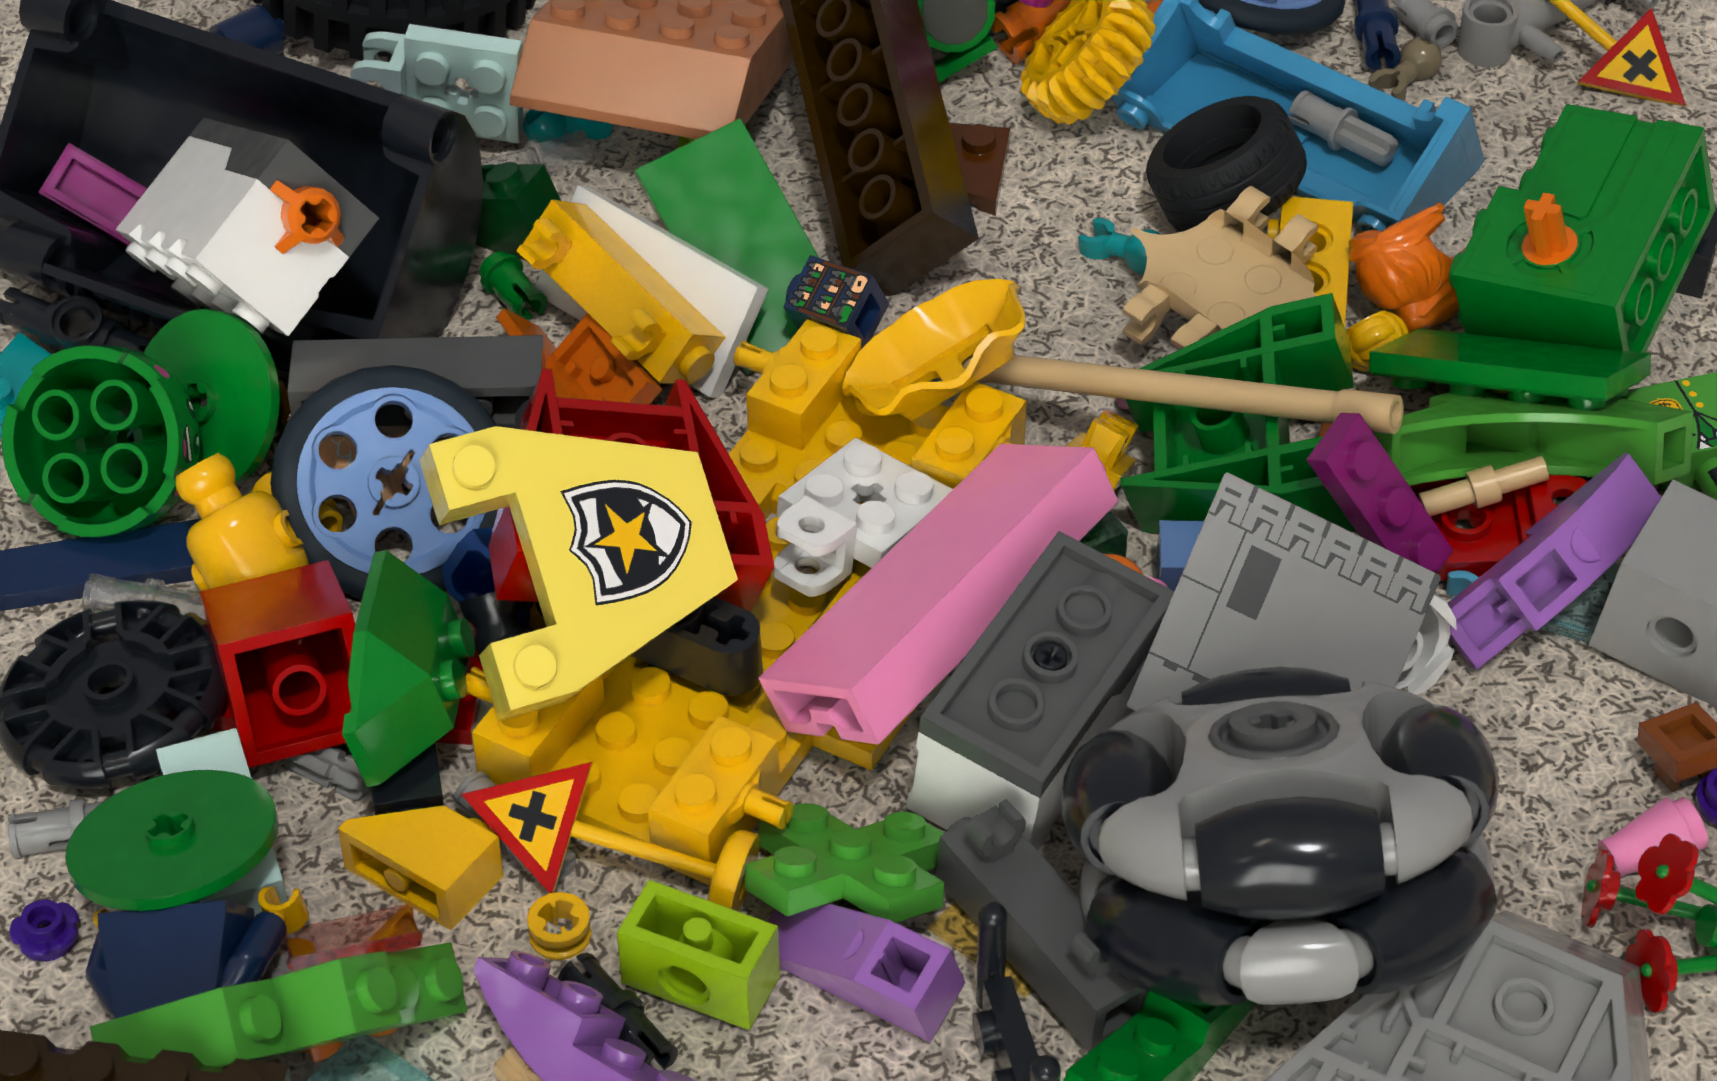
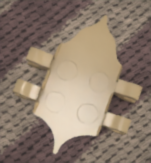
(1220, 271)

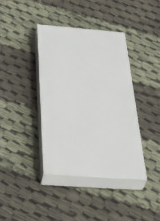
(713, 288)

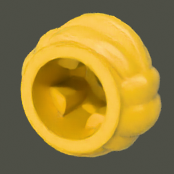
(1371, 334)

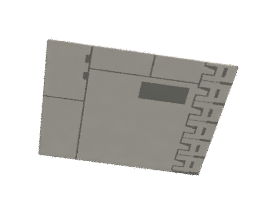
(1283, 592)

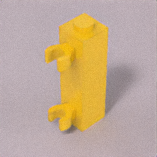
(622, 293)

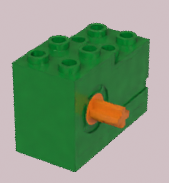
(1589, 235)

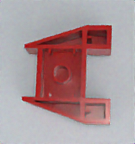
(676, 426)

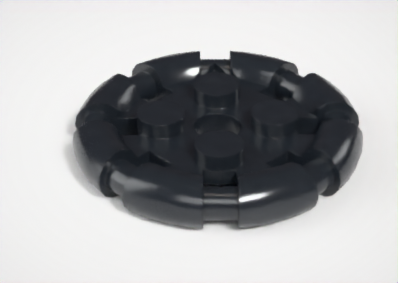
(53, 694)

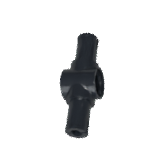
(64, 320)

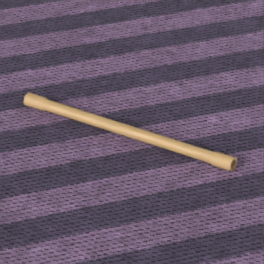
(1379, 410)

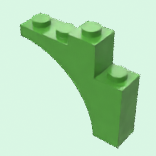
(1492, 430)
(298, 1009)

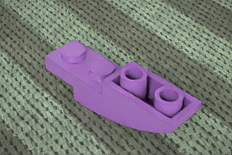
(1555, 562)
(561, 1024)

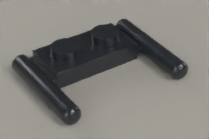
(1002, 1024)

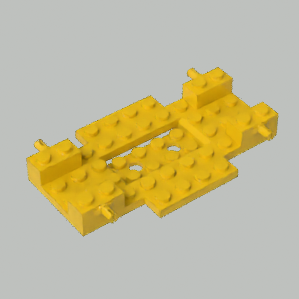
(699, 763)

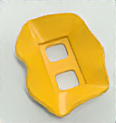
(932, 343)

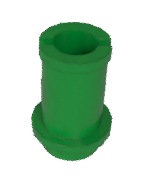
(504, 276)

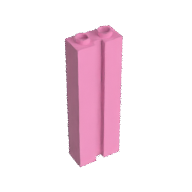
(935, 592)

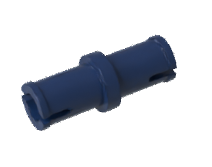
(1377, 30)

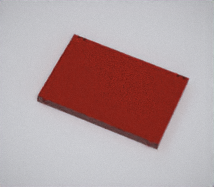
(353, 936)

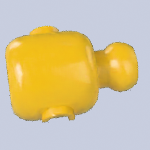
(236, 533)

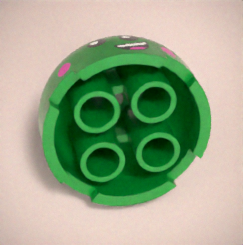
(71, 445)

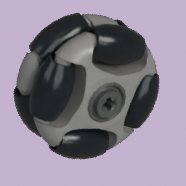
(1283, 839)

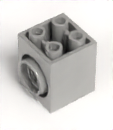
(1666, 597)

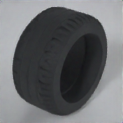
(1219, 154)

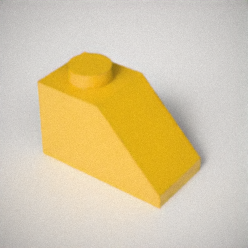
(425, 859)

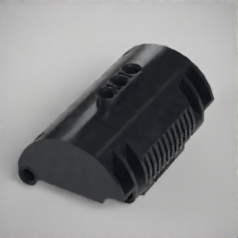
(136, 90)

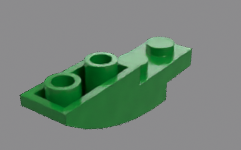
(1161, 1042)

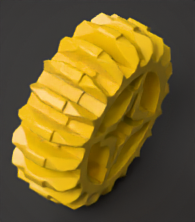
(1086, 57)

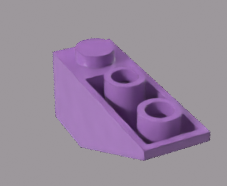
(871, 965)

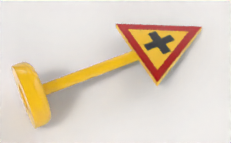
(1634, 64)
(540, 817)

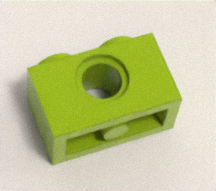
(699, 954)

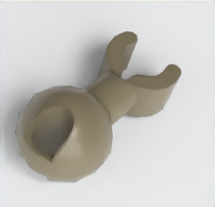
(1417, 61)

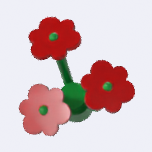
(1665, 876)

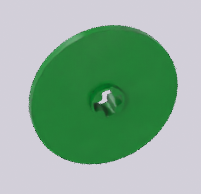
(232, 368)
(172, 840)

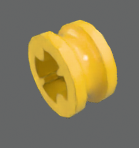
(567, 943)

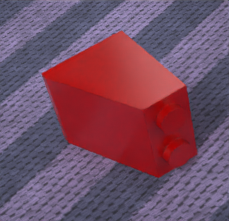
(283, 659)

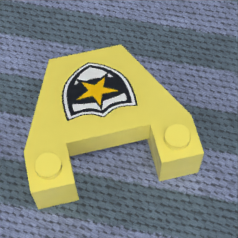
(612, 541)

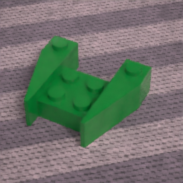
(1194, 446)

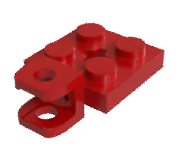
(1498, 525)

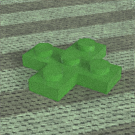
(827, 860)

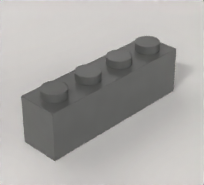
(490, 368)

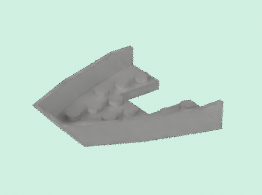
(1506, 1011)

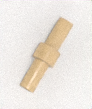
(1484, 486)

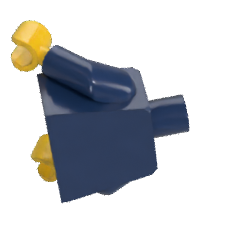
(186, 949)

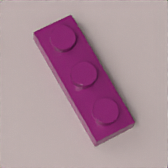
(1376, 494)

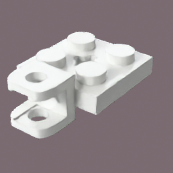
(832, 529)

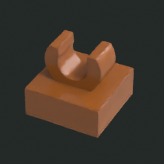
(1680, 744)

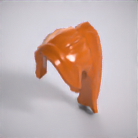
(1406, 271)

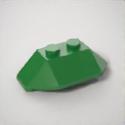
(403, 669)

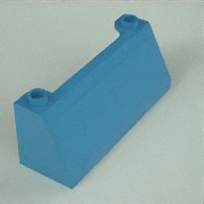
(1208, 59)

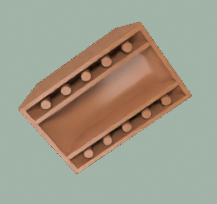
(653, 62)

